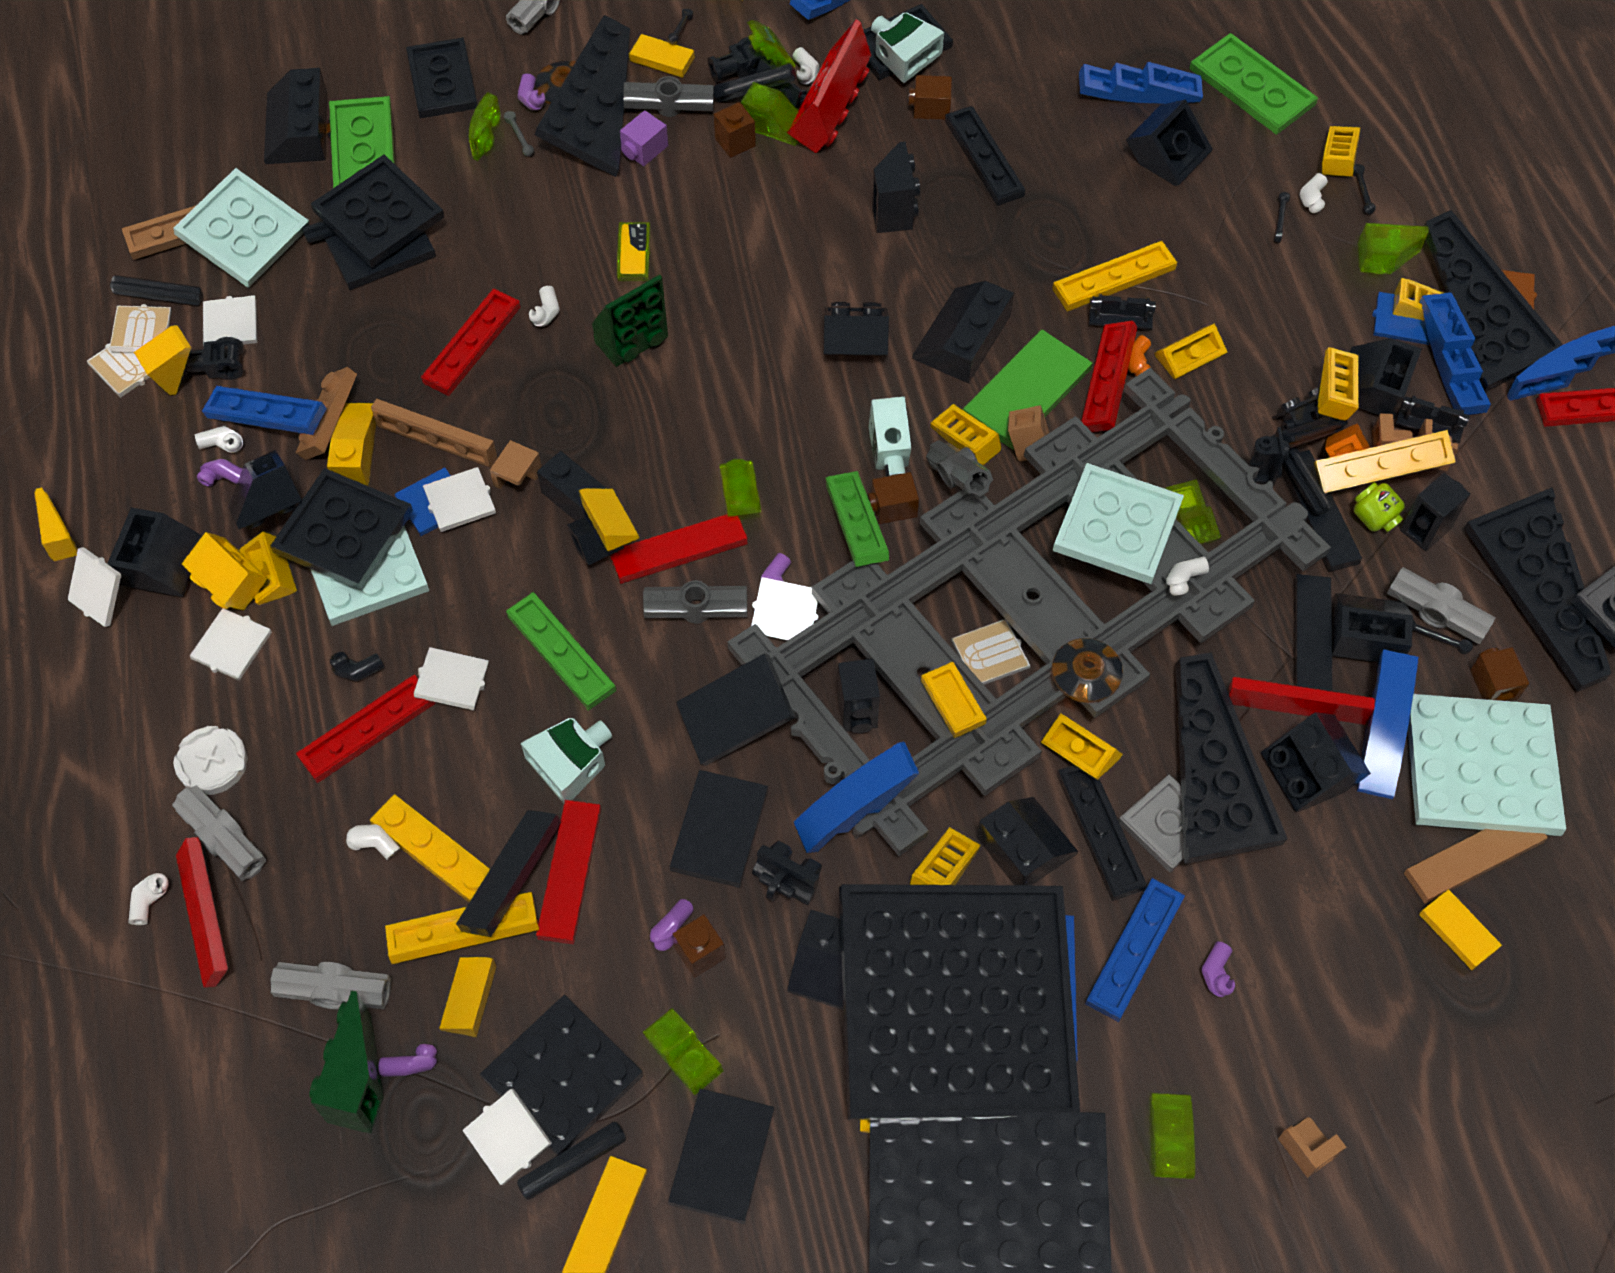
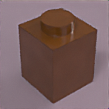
(931, 97)
(734, 129)
(894, 498)
(1499, 675)
(699, 946)

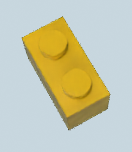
(224, 572)

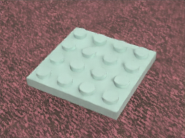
(1485, 765)

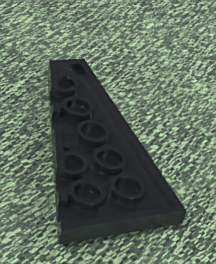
(590, 103)
(1504, 324)
(1541, 574)
(1221, 785)

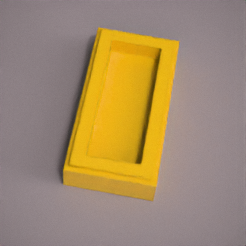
(661, 55)
(953, 699)
(1460, 929)

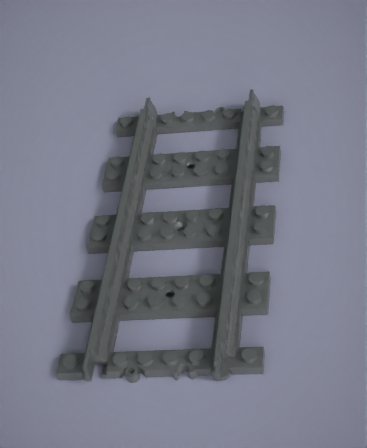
(987, 546)

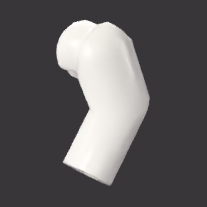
(808, 64)
(1311, 194)
(548, 310)
(221, 437)
(1183, 571)
(372, 836)
(144, 895)

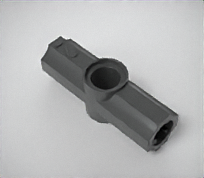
(668, 96)
(959, 468)
(674, 601)

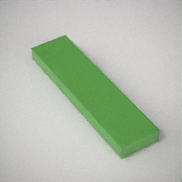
(857, 519)
(561, 651)

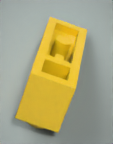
(353, 442)

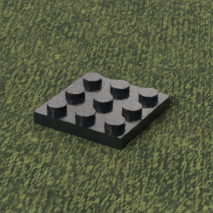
(377, 210)
(342, 528)
(563, 1073)

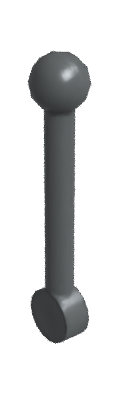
(510, 118)

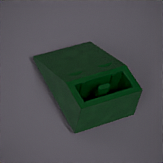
(632, 322)
(350, 1081)

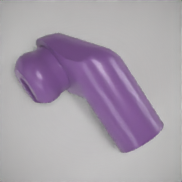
(528, 95)
(218, 470)
(777, 567)
(662, 932)
(1214, 971)
(409, 1065)

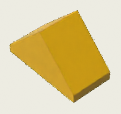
(165, 358)

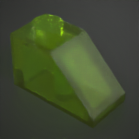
(770, 111)
(1389, 246)

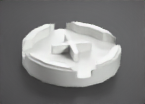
(211, 759)

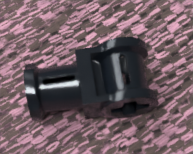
(738, 60)
(217, 359)

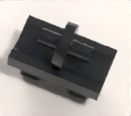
(784, 875)

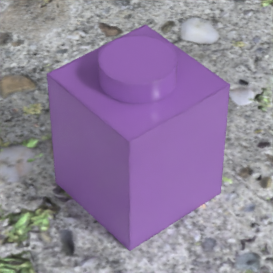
(643, 138)

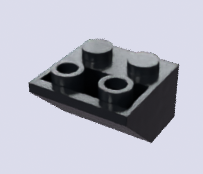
(895, 191)
(856, 329)
(1384, 374)
(262, 491)
(152, 552)
(1368, 626)
(1315, 761)

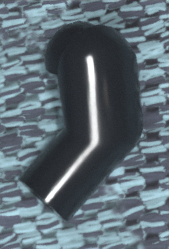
(352, 669)

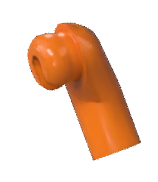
(1138, 361)

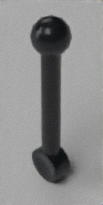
(687, 14)
(1284, 198)
(1369, 207)
(1463, 646)

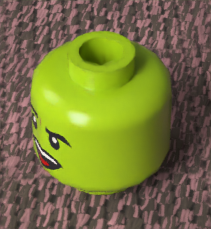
(1379, 507)

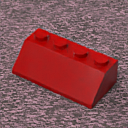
(832, 90)

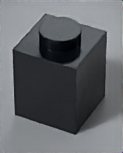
(588, 542)

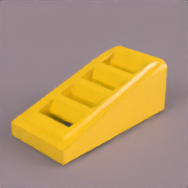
(1340, 155)
(1410, 308)
(1336, 403)
(984, 446)
(53, 532)
(926, 876)

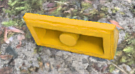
(1191, 351)
(608, 517)
(273, 566)
(1081, 747)
(468, 995)

